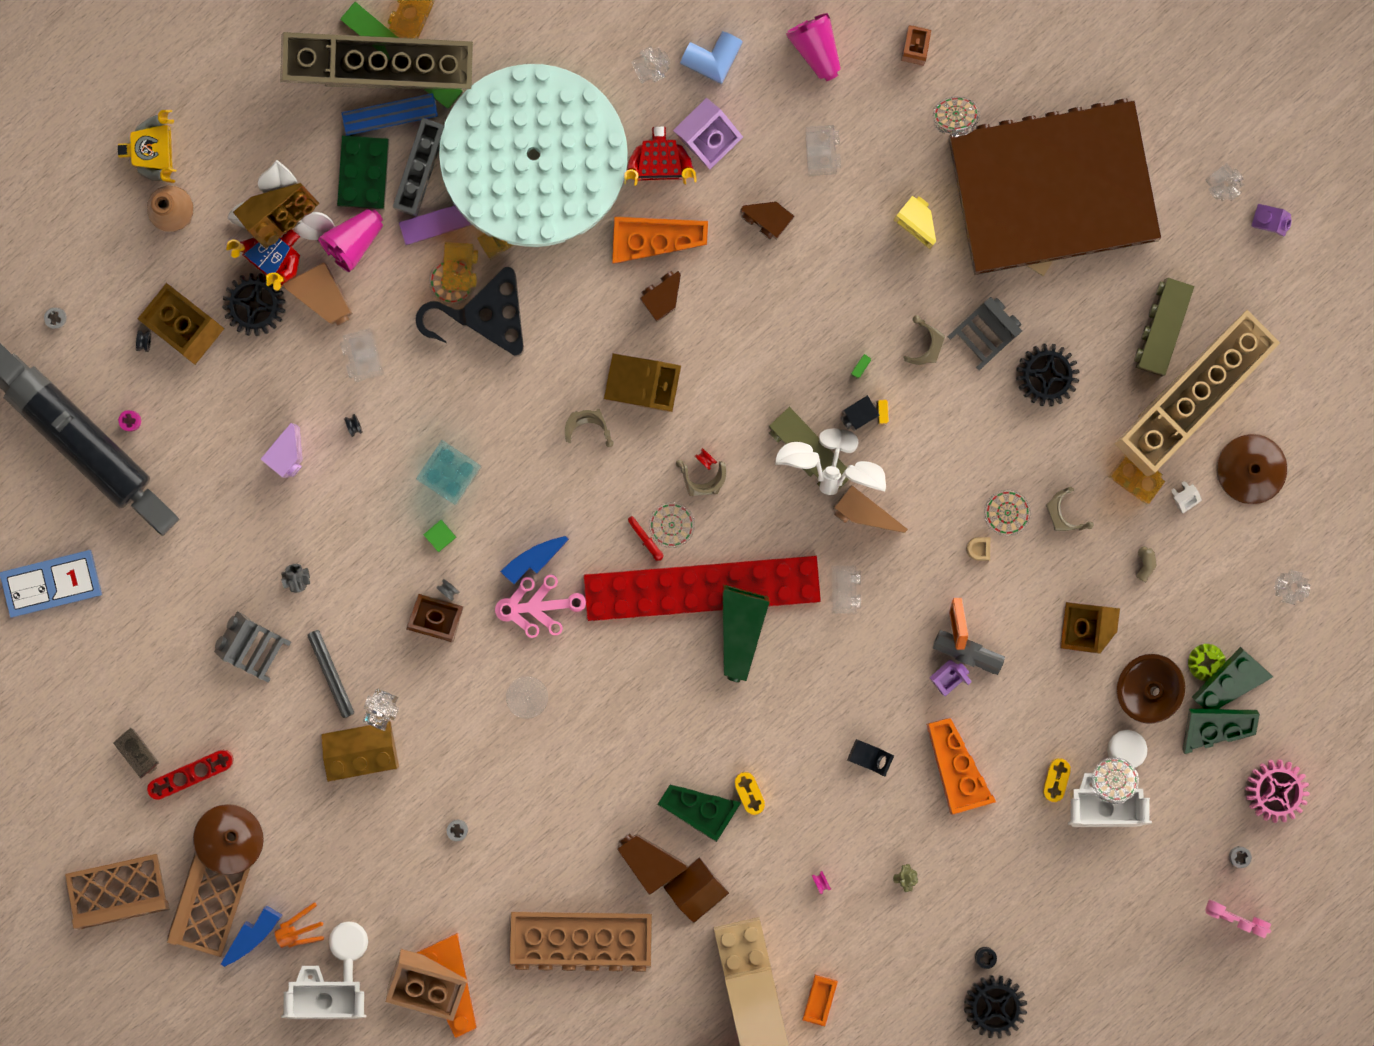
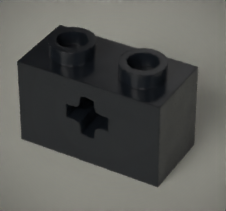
(859, 414)

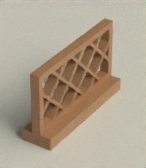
(186, 904)
(119, 912)

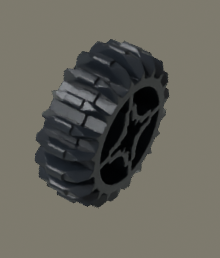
(252, 315)
(1045, 386)
(988, 1014)

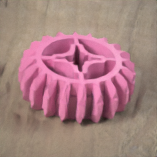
(1286, 787)

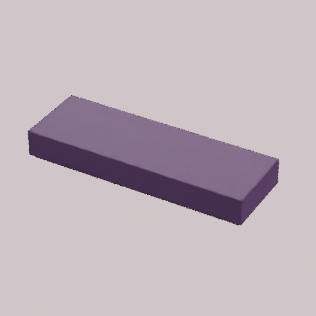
(432, 225)

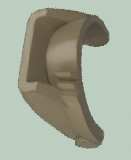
(932, 354)
(586, 416)
(711, 487)
(1059, 523)

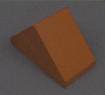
(916, 45)

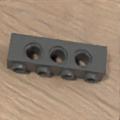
(419, 167)

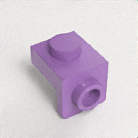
(1272, 219)
(950, 676)

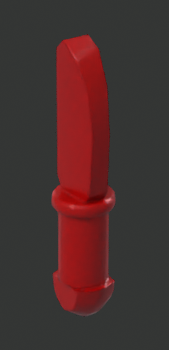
(648, 542)

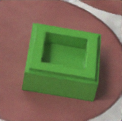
(861, 366)
(440, 535)

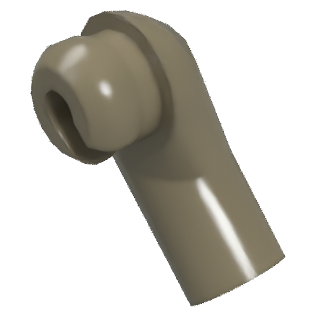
(1149, 563)

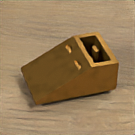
(275, 212)
(642, 382)

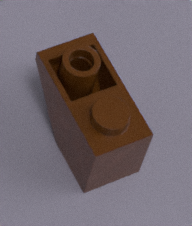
(769, 216)
(662, 298)

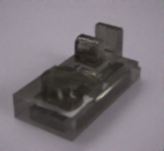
(136, 753)

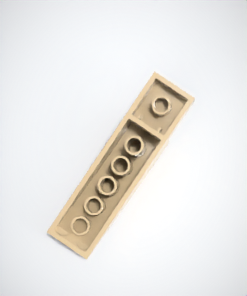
(1196, 393)
(750, 984)

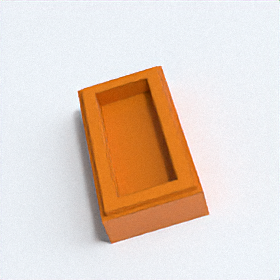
(958, 623)
(820, 1000)

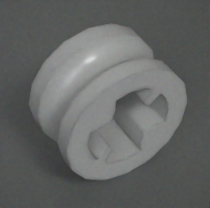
(62, 315)
(451, 835)
(1247, 859)

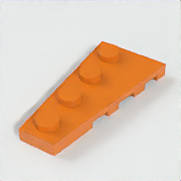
(651, 237)
(959, 775)
(449, 954)

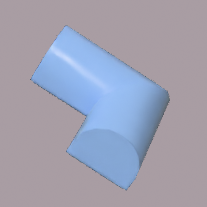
(715, 63)

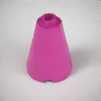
(817, 45)
(351, 238)

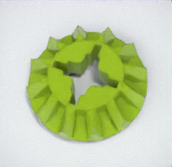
(1197, 656)

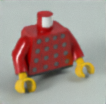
(659, 160)

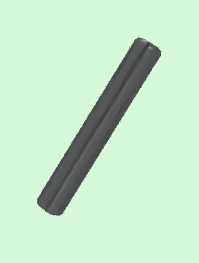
(330, 673)

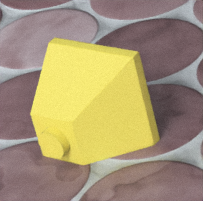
(917, 220)

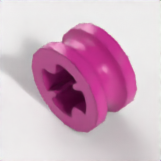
(124, 426)
(821, 882)

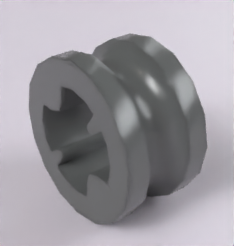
(448, 589)

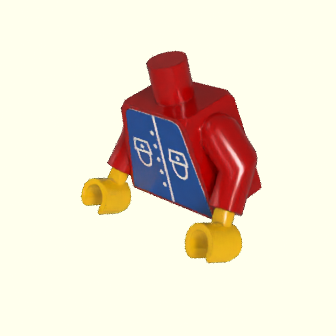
(277, 261)

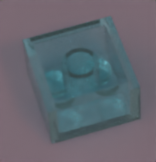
(449, 472)

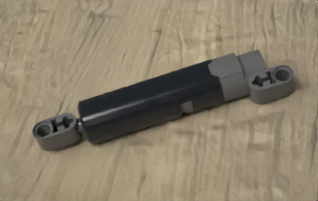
(81, 441)

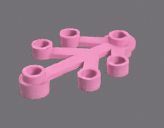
(536, 606)
(1257, 925)

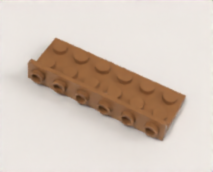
(580, 941)

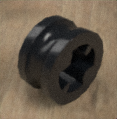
(143, 341)
(353, 425)
(979, 954)

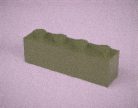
(1164, 326)
(792, 428)

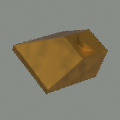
(1088, 627)

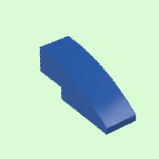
(533, 558)
(252, 935)

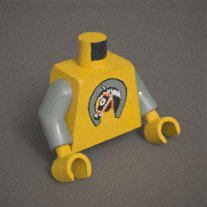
(151, 148)

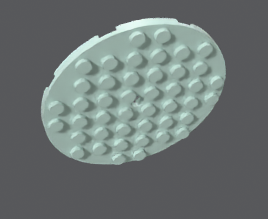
(524, 198)

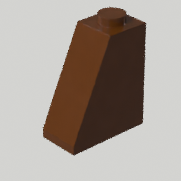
(650, 862)

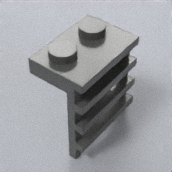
(995, 317)
(238, 639)

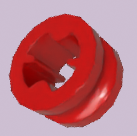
(705, 458)

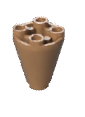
(178, 209)

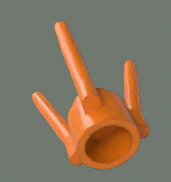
(288, 935)

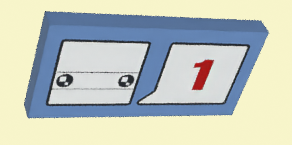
(50, 583)

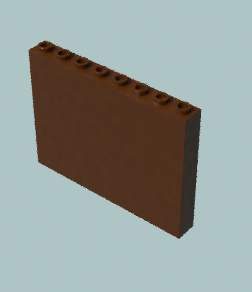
(1054, 187)

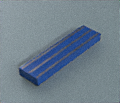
(389, 114)

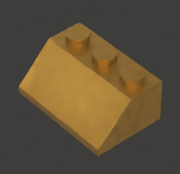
(358, 752)

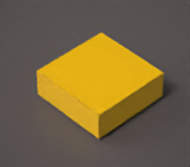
(882, 408)

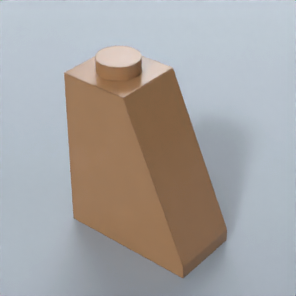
(321, 294)

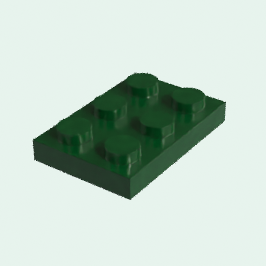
(363, 172)

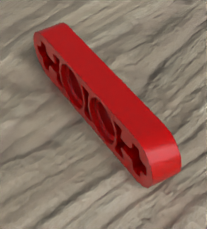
(191, 777)

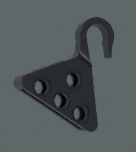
(490, 298)

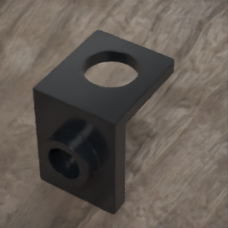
(870, 757)

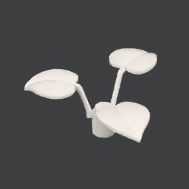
(278, 177)
(802, 456)

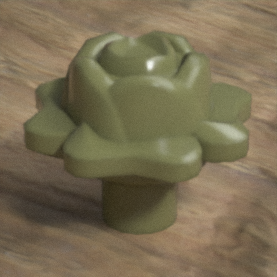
(906, 878)

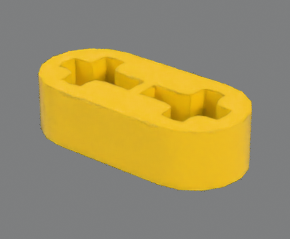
(1051, 778)
(744, 795)

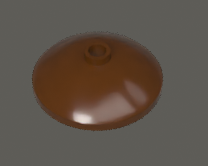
(1236, 474)
(1140, 680)
(216, 850)

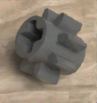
(295, 578)

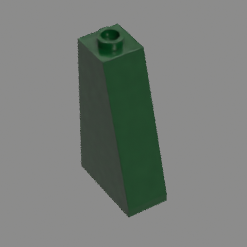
(742, 625)

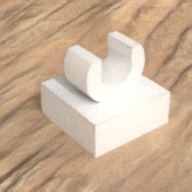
(1187, 498)

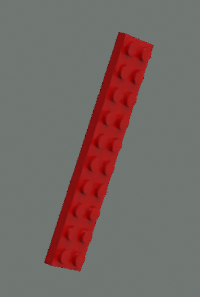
(699, 587)

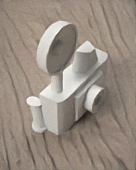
(1091, 811)
(330, 1000)

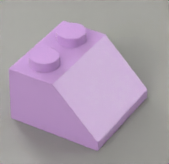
(708, 133)
(286, 452)

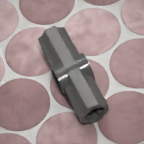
(972, 655)

